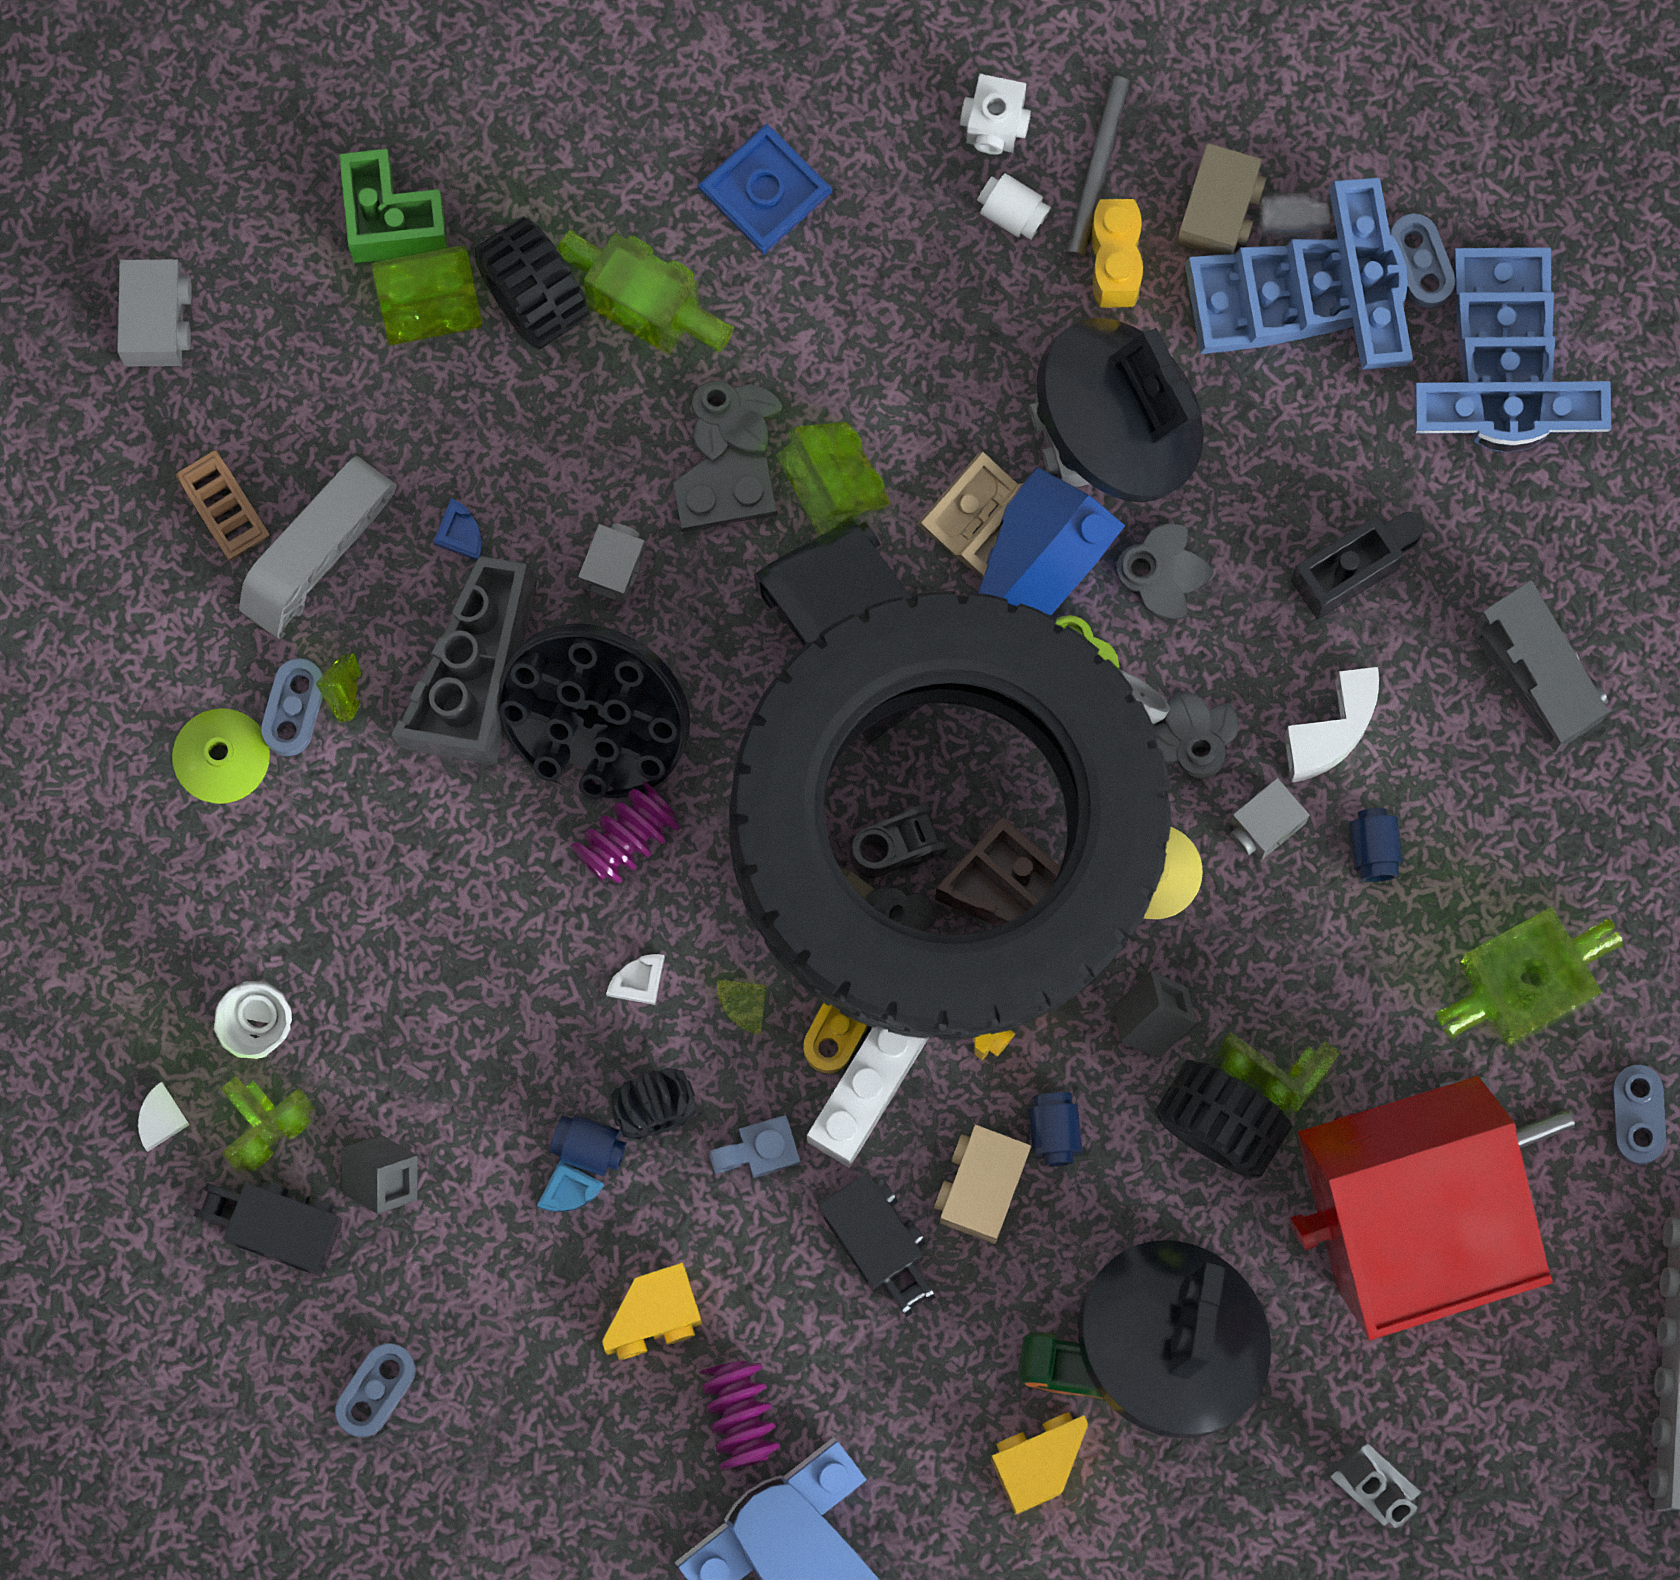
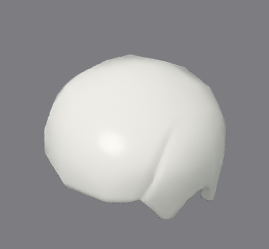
(253, 1002)

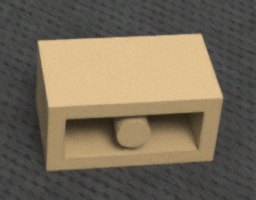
(983, 1183)

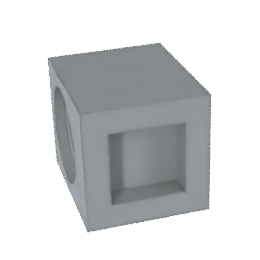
(611, 562)
(1267, 820)

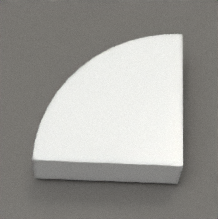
(638, 980)
(159, 1118)

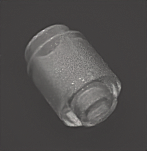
(1294, 215)

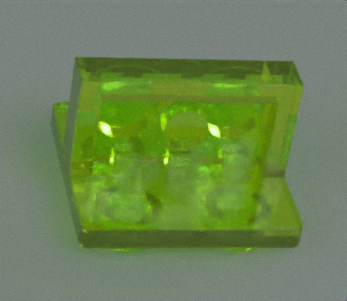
(427, 295)
(831, 474)
(267, 1122)

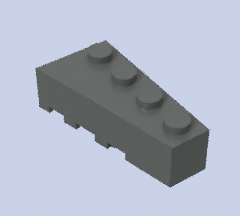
(458, 698)

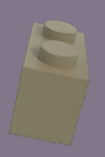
(1221, 200)

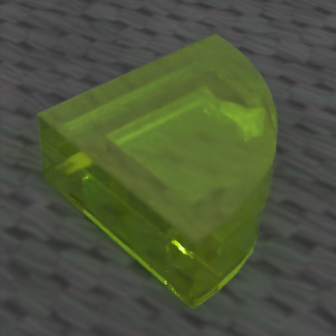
(340, 687)
(743, 1003)

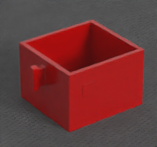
(1422, 1207)

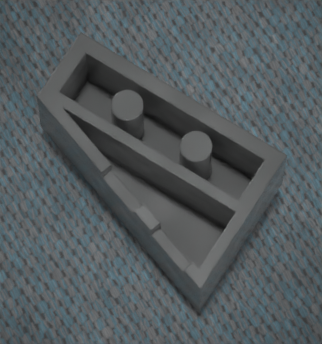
(1540, 666)

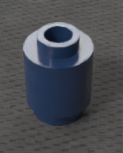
(1376, 845)
(1055, 1128)
(588, 1144)

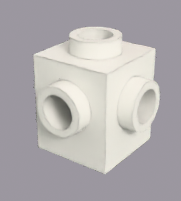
(995, 114)

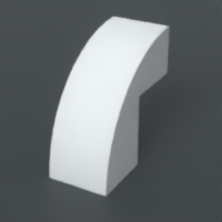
(1322, 745)

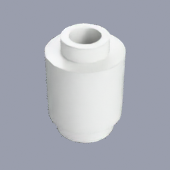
(1013, 206)

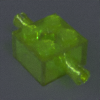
(643, 292)
(1532, 947)

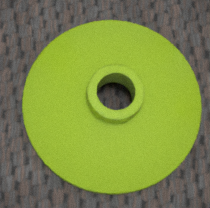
(226, 778)

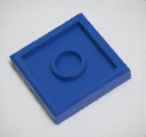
(765, 188)

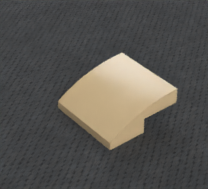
(965, 507)

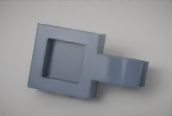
(764, 1148)

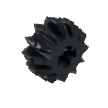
(653, 1103)

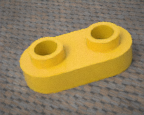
(837, 1027)

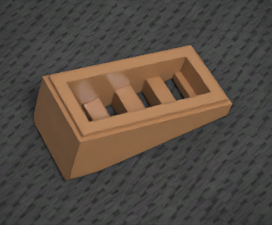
(199, 471)

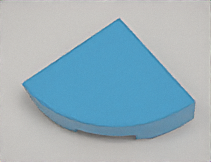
(568, 1189)

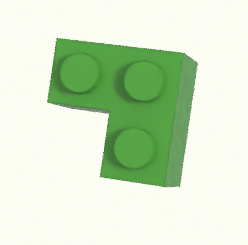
(383, 222)

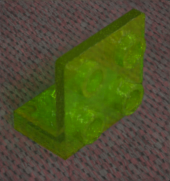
(1282, 1089)

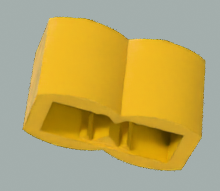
(1118, 260)

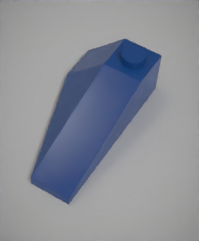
(1047, 543)

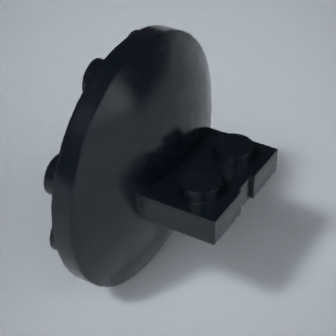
(1119, 409)
(596, 704)
(1174, 1339)

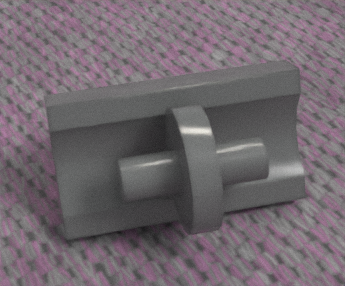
(1375, 1483)

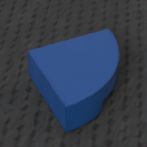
(459, 532)

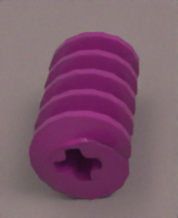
(626, 835)
(739, 1414)

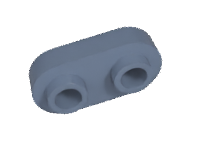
(1425, 261)
(292, 708)
(1637, 1113)
(376, 1391)

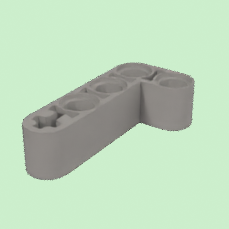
(312, 544)

